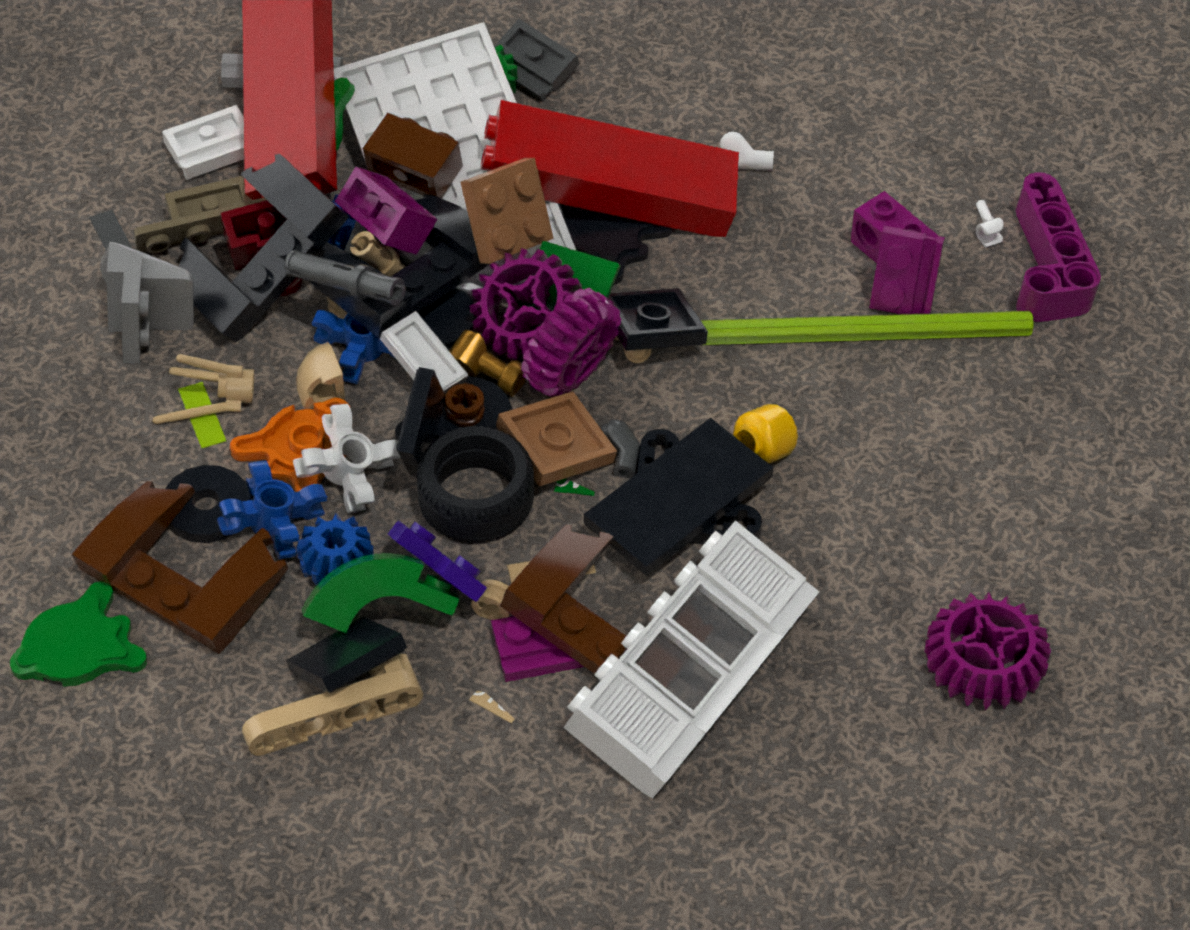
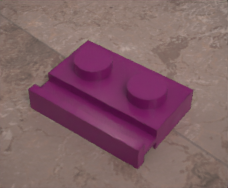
(906, 272)
(525, 652)

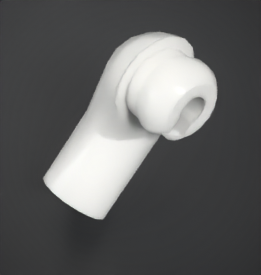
(748, 158)

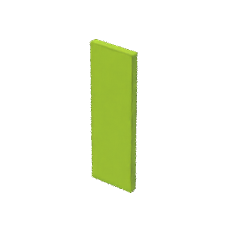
(206, 427)

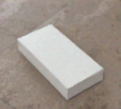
(417, 346)

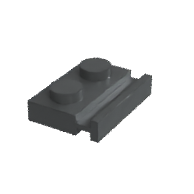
(539, 60)

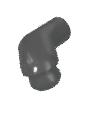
(626, 445)

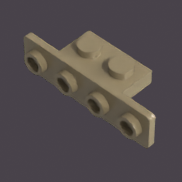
(193, 214)

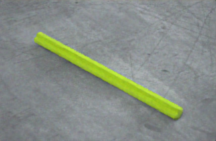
(869, 327)

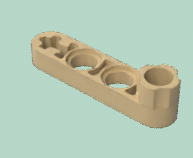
(387, 692)

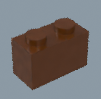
(413, 155)

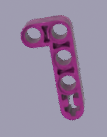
(1066, 272)

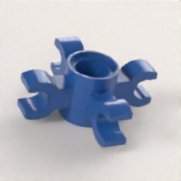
(360, 342)
(272, 509)

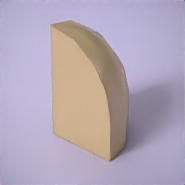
(319, 376)

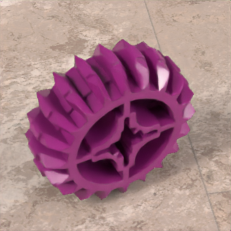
(540, 275)
(571, 342)
(978, 660)

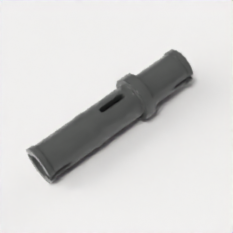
(359, 280)

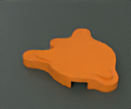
(285, 439)

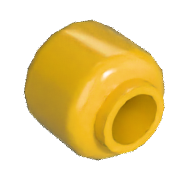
(767, 432)

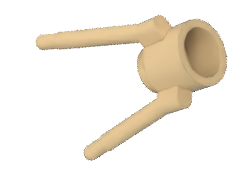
(233, 384)

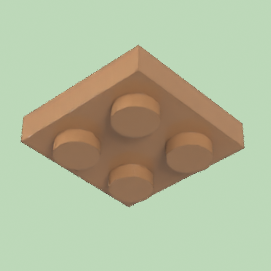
(507, 210)
(558, 437)

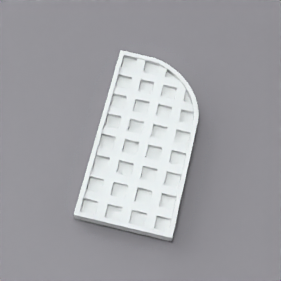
(449, 89)

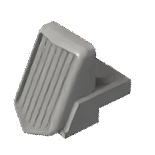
(144, 296)

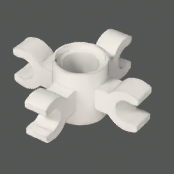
(337, 468)

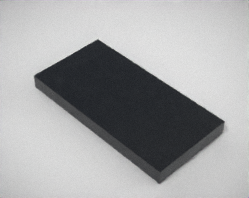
(678, 495)

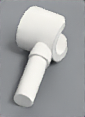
(989, 230)

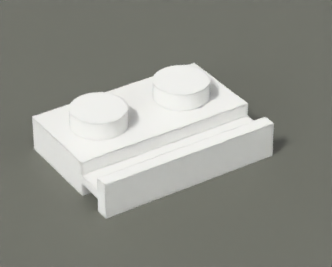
(207, 142)

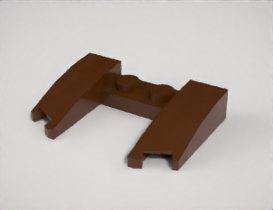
(543, 599)
(209, 613)

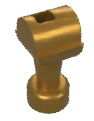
(474, 358)

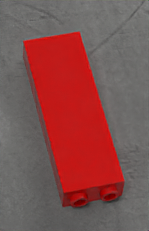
(289, 88)
(618, 168)

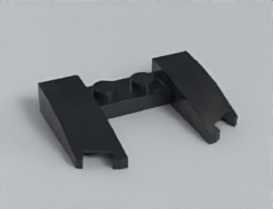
(309, 225)
(426, 279)

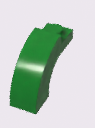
(371, 577)

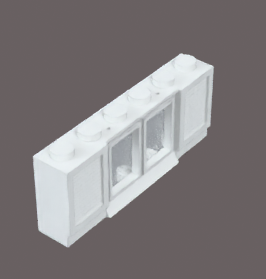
(689, 658)

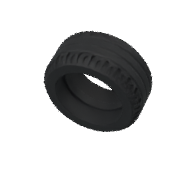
(475, 518)

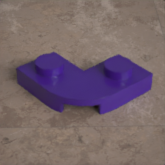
(458, 572)

